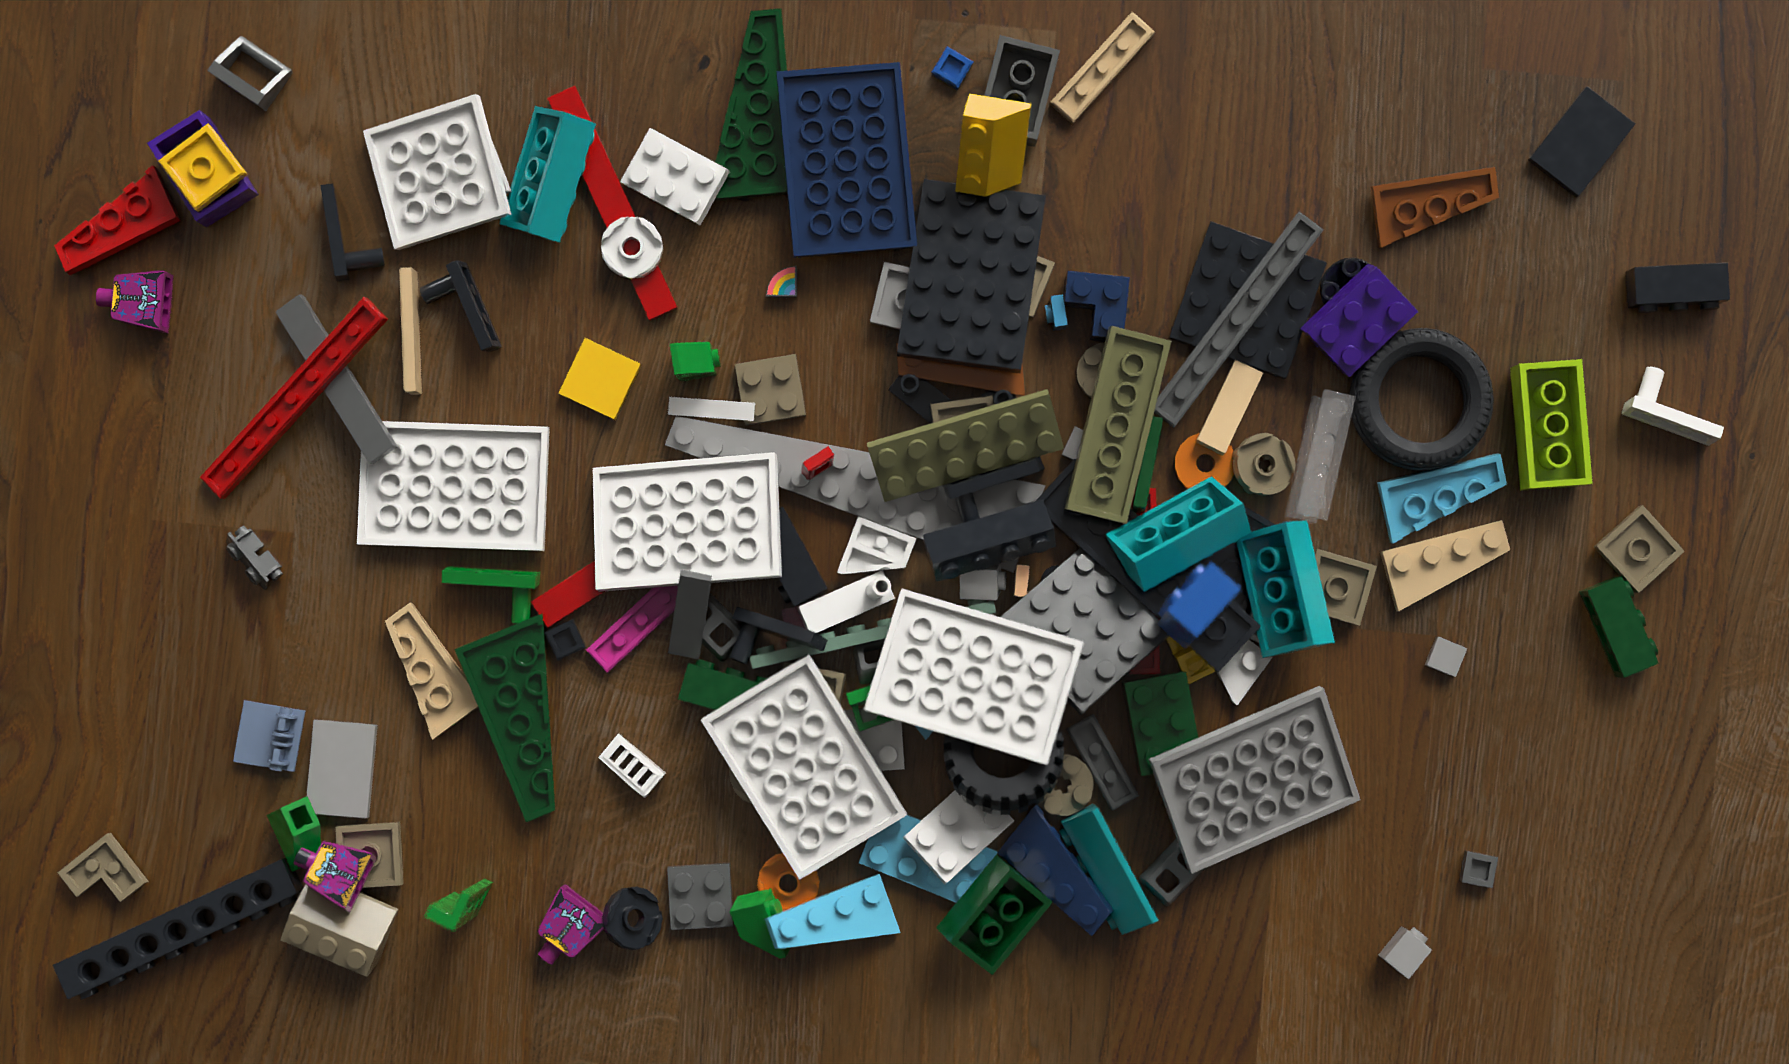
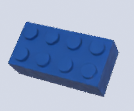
(1196, 604)

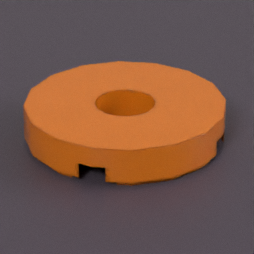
(1187, 470)
(770, 877)

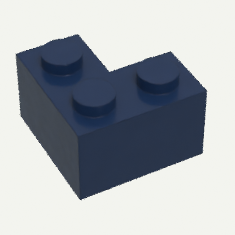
(1101, 293)

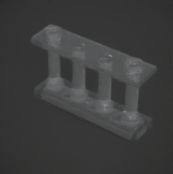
(1319, 456)

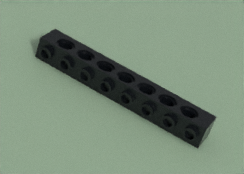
(75, 971)

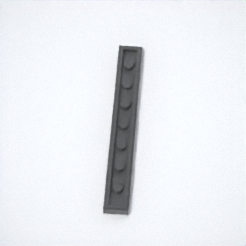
(1236, 319)

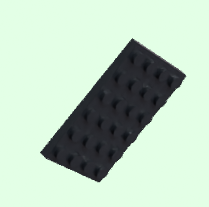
(971, 277)

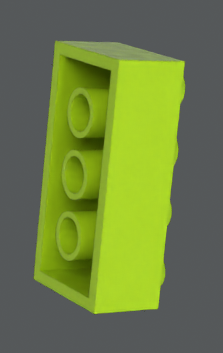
(1551, 425)

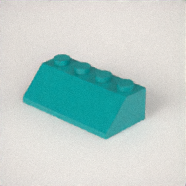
(548, 173)
(1179, 533)
(1285, 588)
(1108, 869)

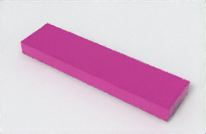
(633, 627)

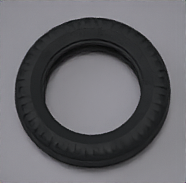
(1475, 387)

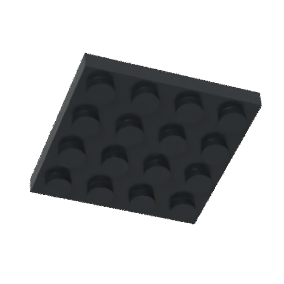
(1218, 274)

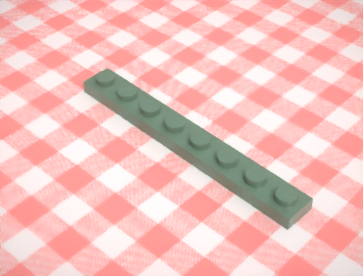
(854, 636)

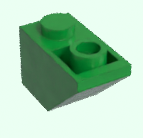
(296, 828)
(749, 918)

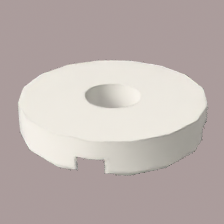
(631, 265)

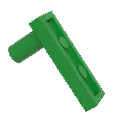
(519, 581)

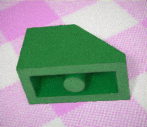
(694, 360)

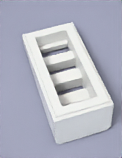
(652, 781)

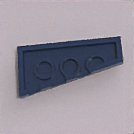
(1049, 866)

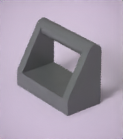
(263, 98)

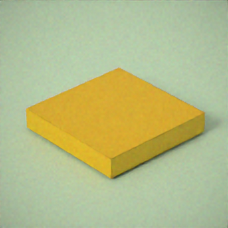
(203, 167)
(600, 378)

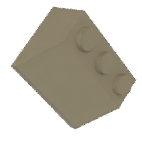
(341, 937)

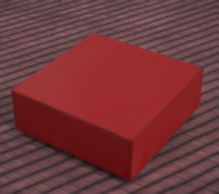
(817, 463)

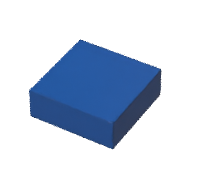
(952, 68)

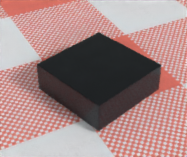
(565, 639)

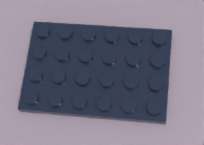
(846, 159)

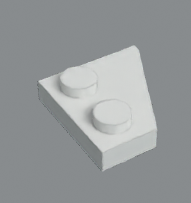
(875, 548)
(1242, 671)

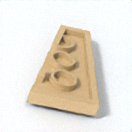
(1436, 562)
(431, 671)

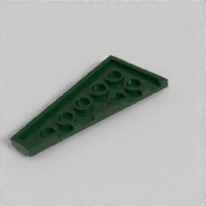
(752, 126)
(512, 695)

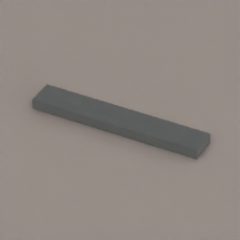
(344, 390)

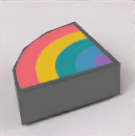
(783, 284)

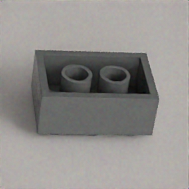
(1024, 75)

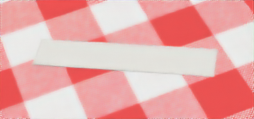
(711, 408)

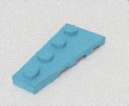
(1426, 496)
(841, 915)

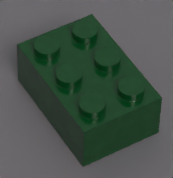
(1158, 715)
(994, 915)

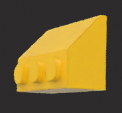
(992, 145)

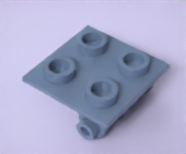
(269, 736)

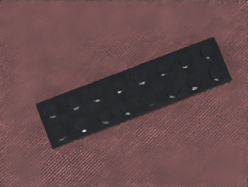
(1217, 641)

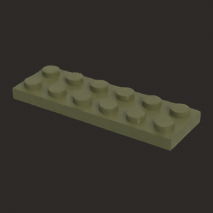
(1117, 424)
(965, 445)

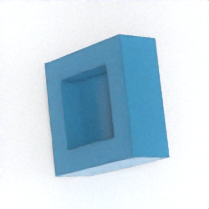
(1056, 313)

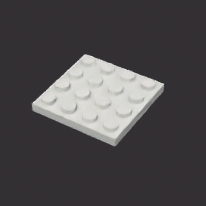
(437, 172)

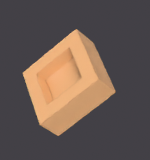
(1021, 580)

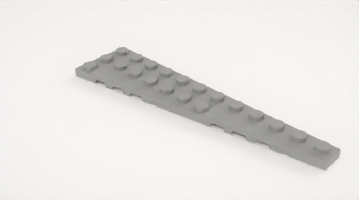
(850, 481)

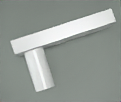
(1645, 409)
(846, 602)

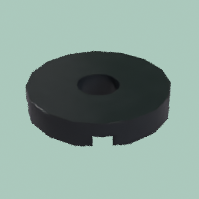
(616, 918)

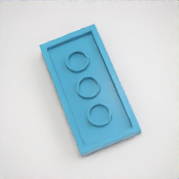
(894, 857)

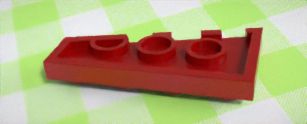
(127, 220)

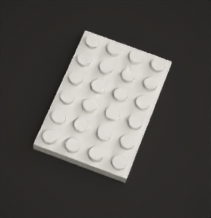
(457, 488)
(686, 516)
(974, 676)
(804, 766)

